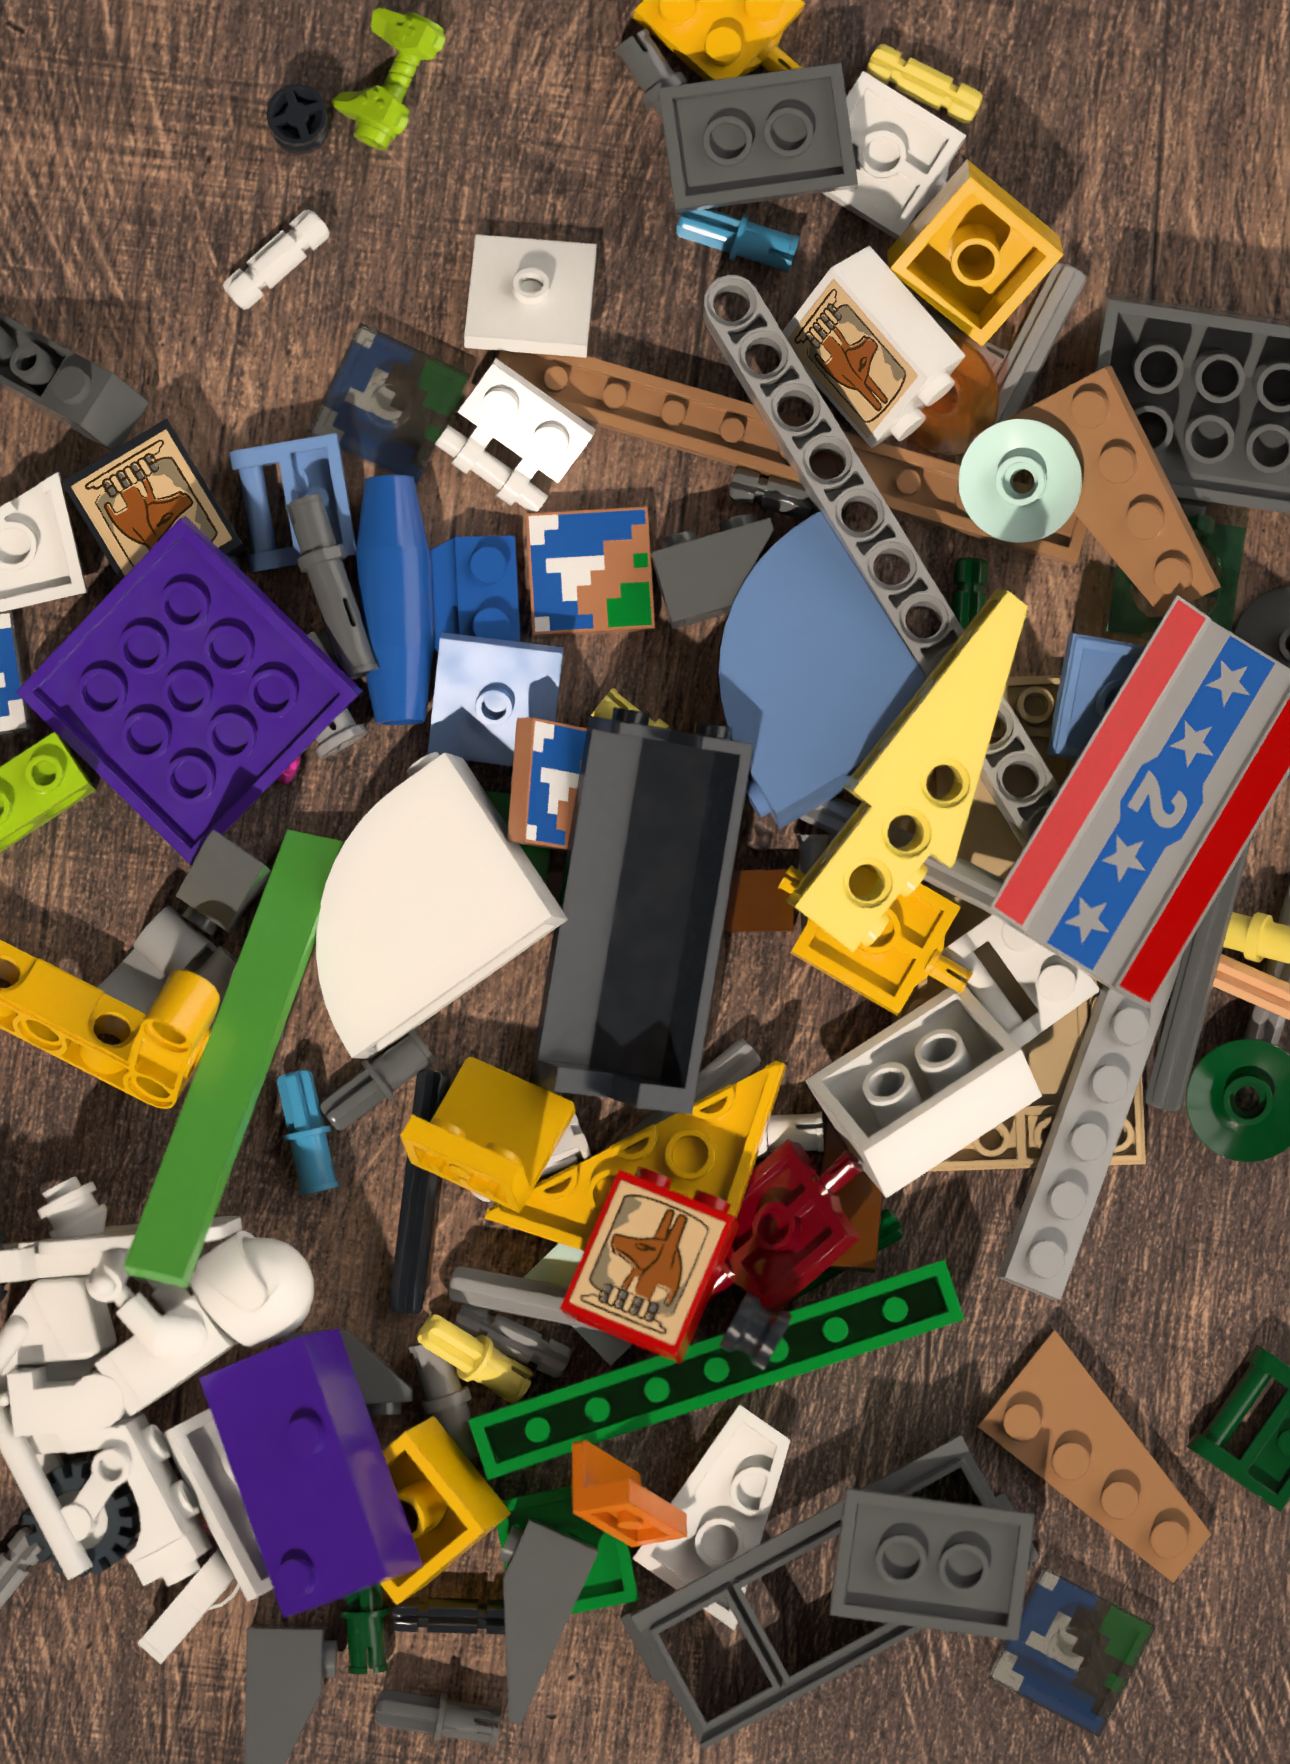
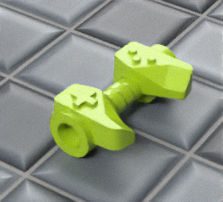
(380, 108)

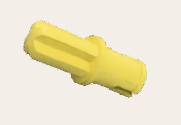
(475, 1358)

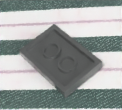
(758, 137)
(931, 1563)

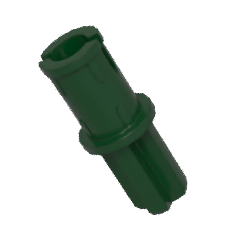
(366, 1630)

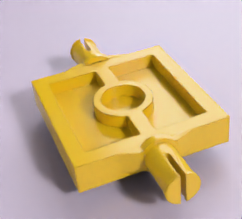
(722, 35)
(900, 955)

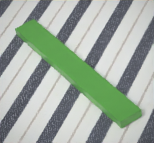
(233, 1064)

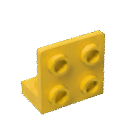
(490, 1133)

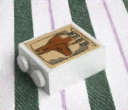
(873, 348)

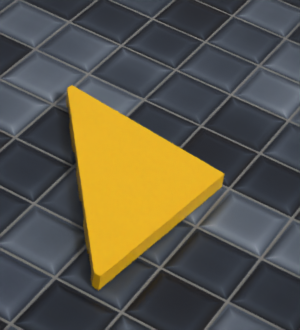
(697, 1151)

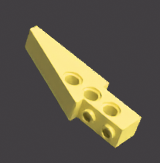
(941, 724)

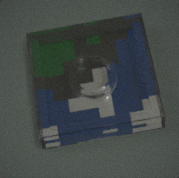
(389, 403)
(1072, 1652)

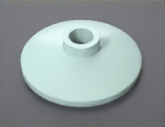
(988, 480)

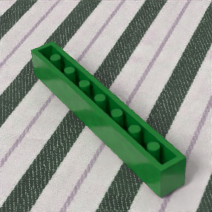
(664, 1389)

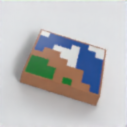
(590, 572)
(544, 782)

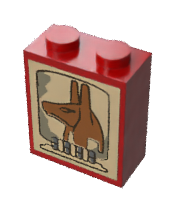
(651, 1263)

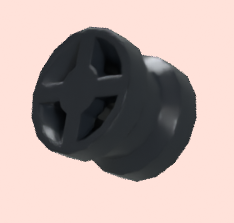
(294, 106)
(755, 1330)

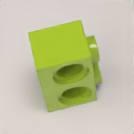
(39, 788)

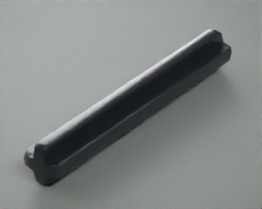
(417, 1207)

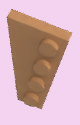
(1126, 492)

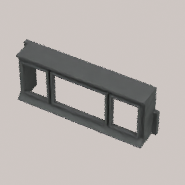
(728, 1579)

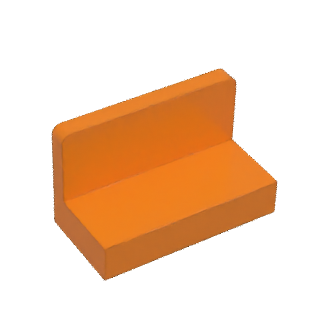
(615, 1502)

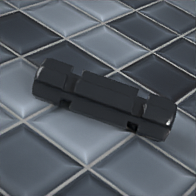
(449, 1615)

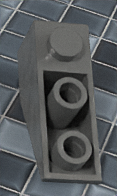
(67, 386)

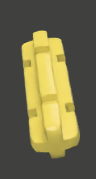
(924, 84)

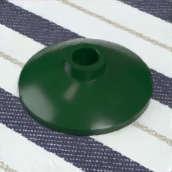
(1211, 1106)

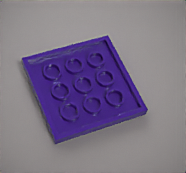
(188, 690)

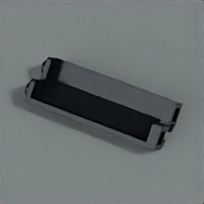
(642, 911)

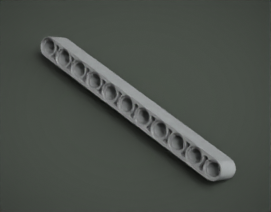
(865, 548)

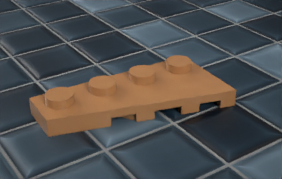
(1085, 1450)

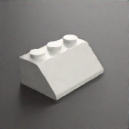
(924, 1088)

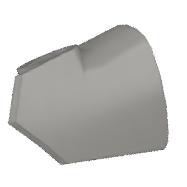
(164, 947)

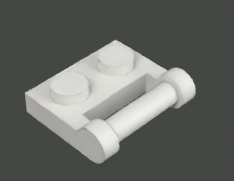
(1045, 977)

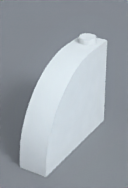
(423, 906)

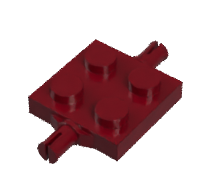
(789, 1226)

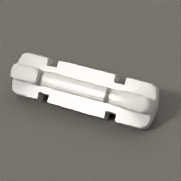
(276, 259)

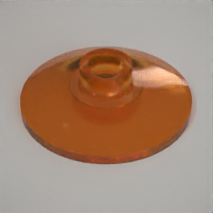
(954, 422)

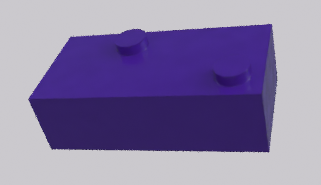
(311, 1472)

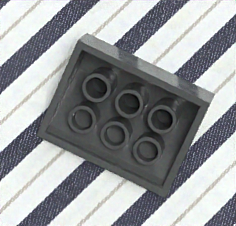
(1206, 394)

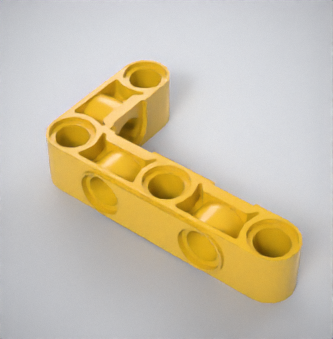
(68, 1014)

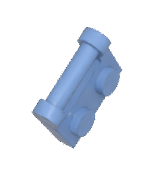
(306, 469)

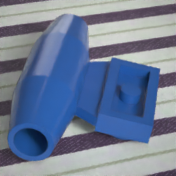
(418, 593)

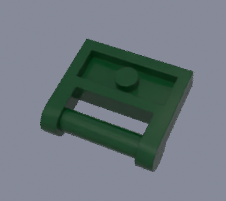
(1265, 1460)

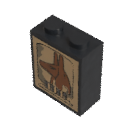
(141, 493)

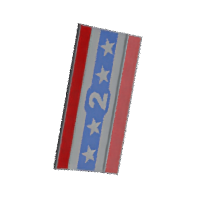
(1155, 807)

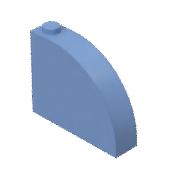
(809, 672)

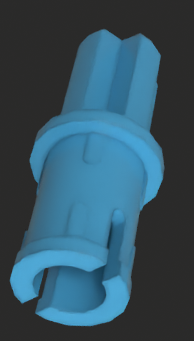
(738, 237)
(306, 1132)

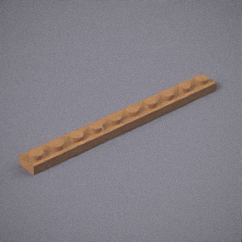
(737, 436)

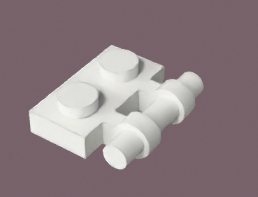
(527, 424)

